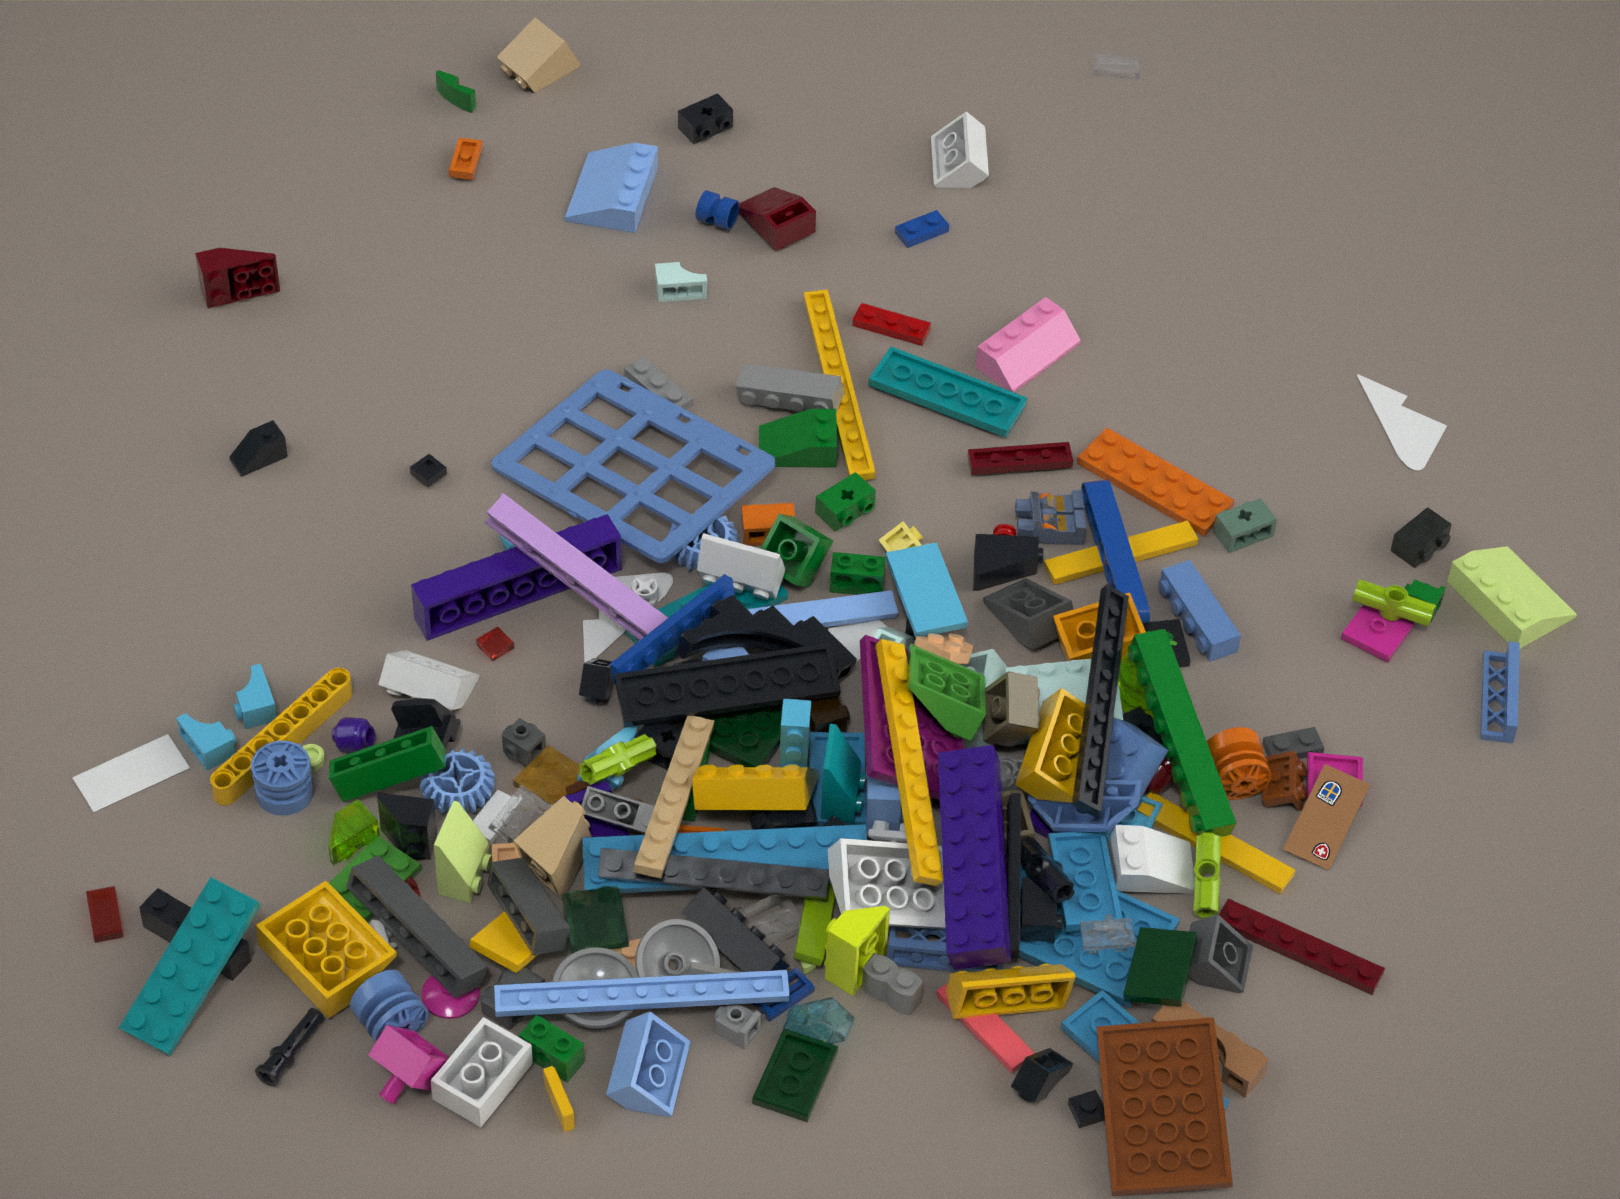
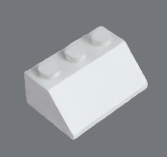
(960, 153)
(748, 566)
(427, 678)

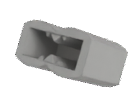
(892, 984)

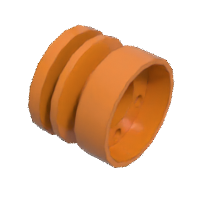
(1240, 762)

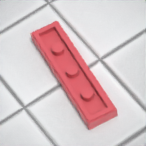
(994, 1036)

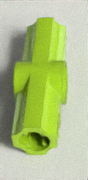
(1393, 602)
(617, 759)
(1207, 862)

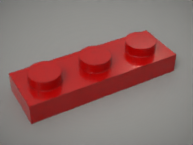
(891, 324)

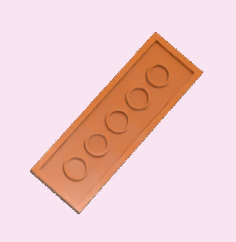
(1154, 481)

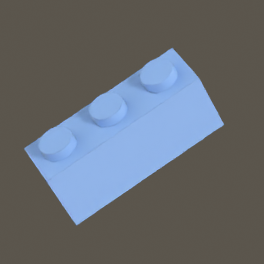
(648, 1066)

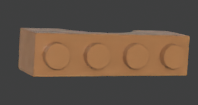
(1241, 1063)

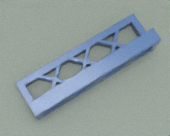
(1509, 691)
(924, 954)

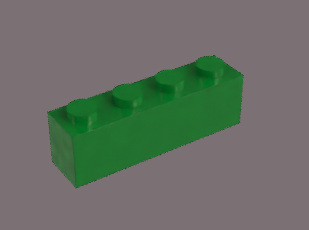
(387, 764)

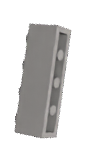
(788, 388)

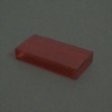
(104, 914)

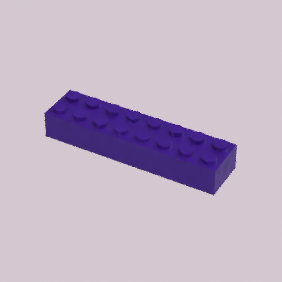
(505, 581)
(973, 858)

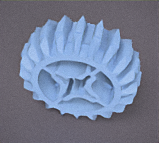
(690, 553)
(472, 774)

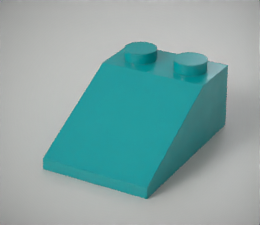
(841, 779)

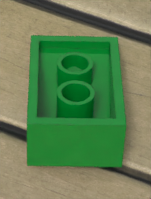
(802, 439)

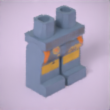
(1052, 517)

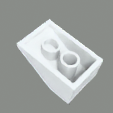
(1150, 861)

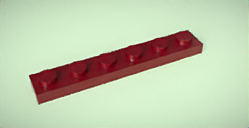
(1302, 947)

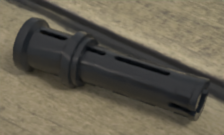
(283, 1055)

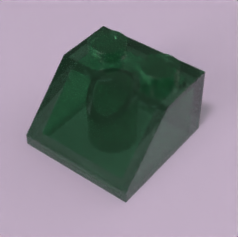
(595, 918)

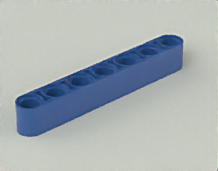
(1114, 543)

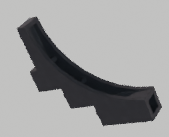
(767, 630)

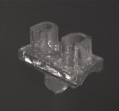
(1107, 934)

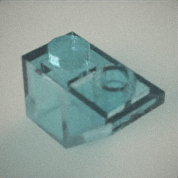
(820, 1020)

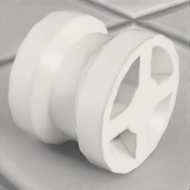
(646, 588)

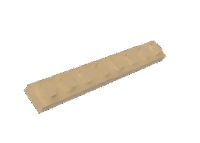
(673, 797)

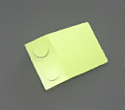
(460, 856)

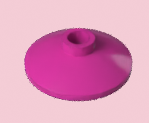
(443, 1004)

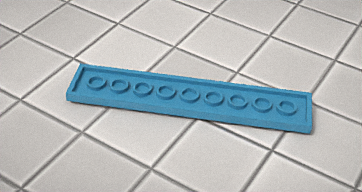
(780, 846)

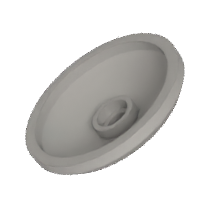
(676, 942)
(595, 965)

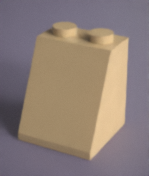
(537, 57)
(555, 845)

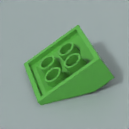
(948, 691)

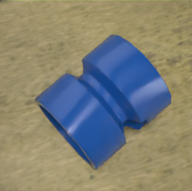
(720, 211)

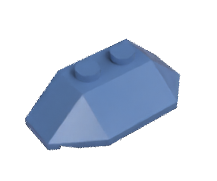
(1118, 801)

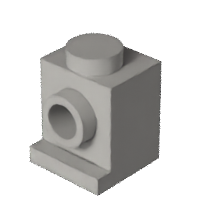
(737, 1024)

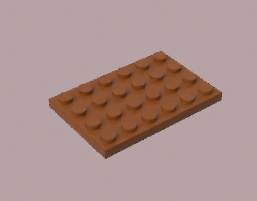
(1164, 1107)

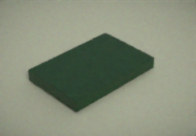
(1160, 966)
(795, 1075)

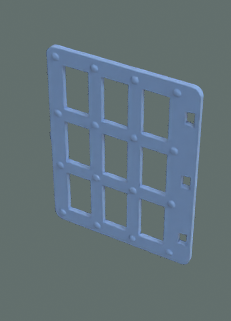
(646, 409)

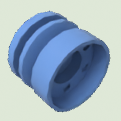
(282, 777)
(388, 1001)

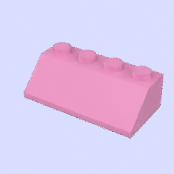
(1027, 345)

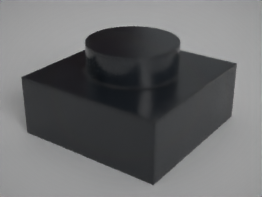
(428, 470)
(1087, 1108)

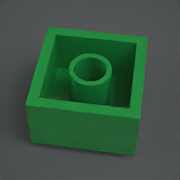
(799, 547)

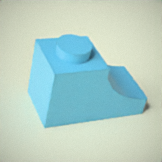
(255, 701)
(208, 742)

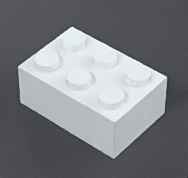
(481, 1072)

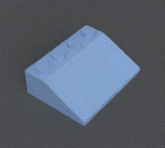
(614, 187)

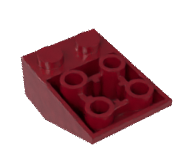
(779, 216)
(236, 275)

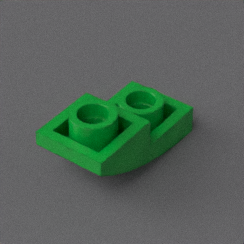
(456, 94)

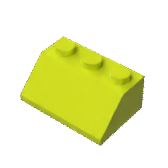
(852, 943)

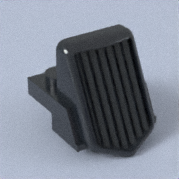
(421, 713)

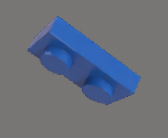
(922, 228)

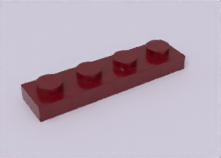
(1020, 458)

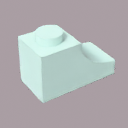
(678, 284)

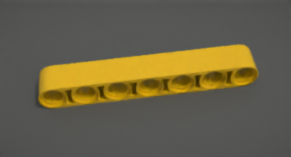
(292, 725)

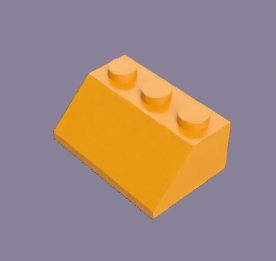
(1078, 627)

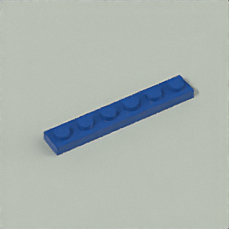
(667, 634)

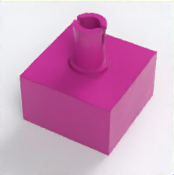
(409, 1060)

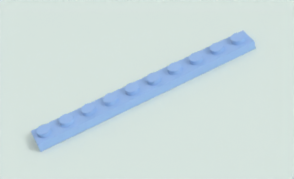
(641, 993)

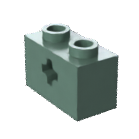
(1244, 525)

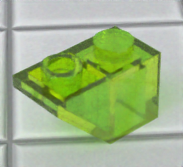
(351, 831)

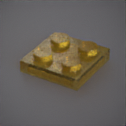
(548, 775)

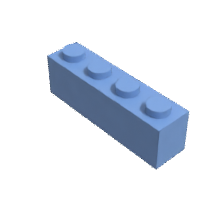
(1199, 611)

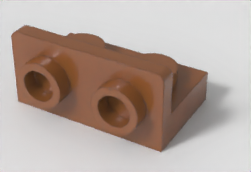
(1286, 780)

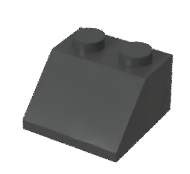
(1220, 955)

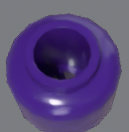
(353, 734)

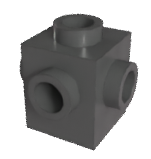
(523, 742)

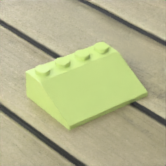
(1508, 594)

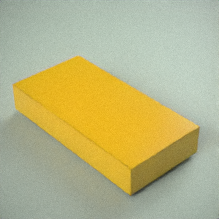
(558, 1098)

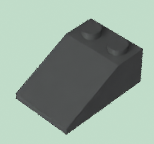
(1028, 611)

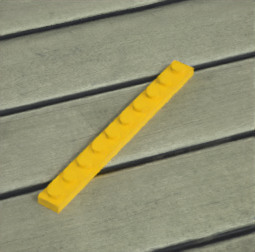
(833, 362)
(909, 764)

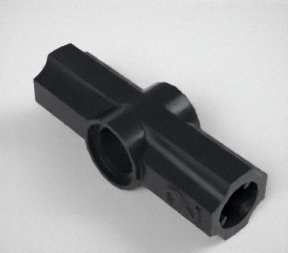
(1045, 870)

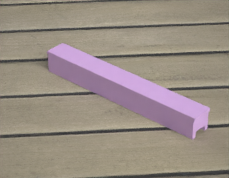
(573, 568)

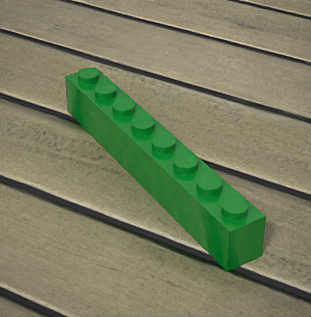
(1181, 734)

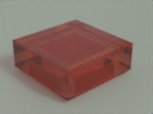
(495, 643)

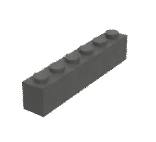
(417, 926)

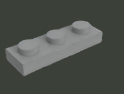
(650, 377)

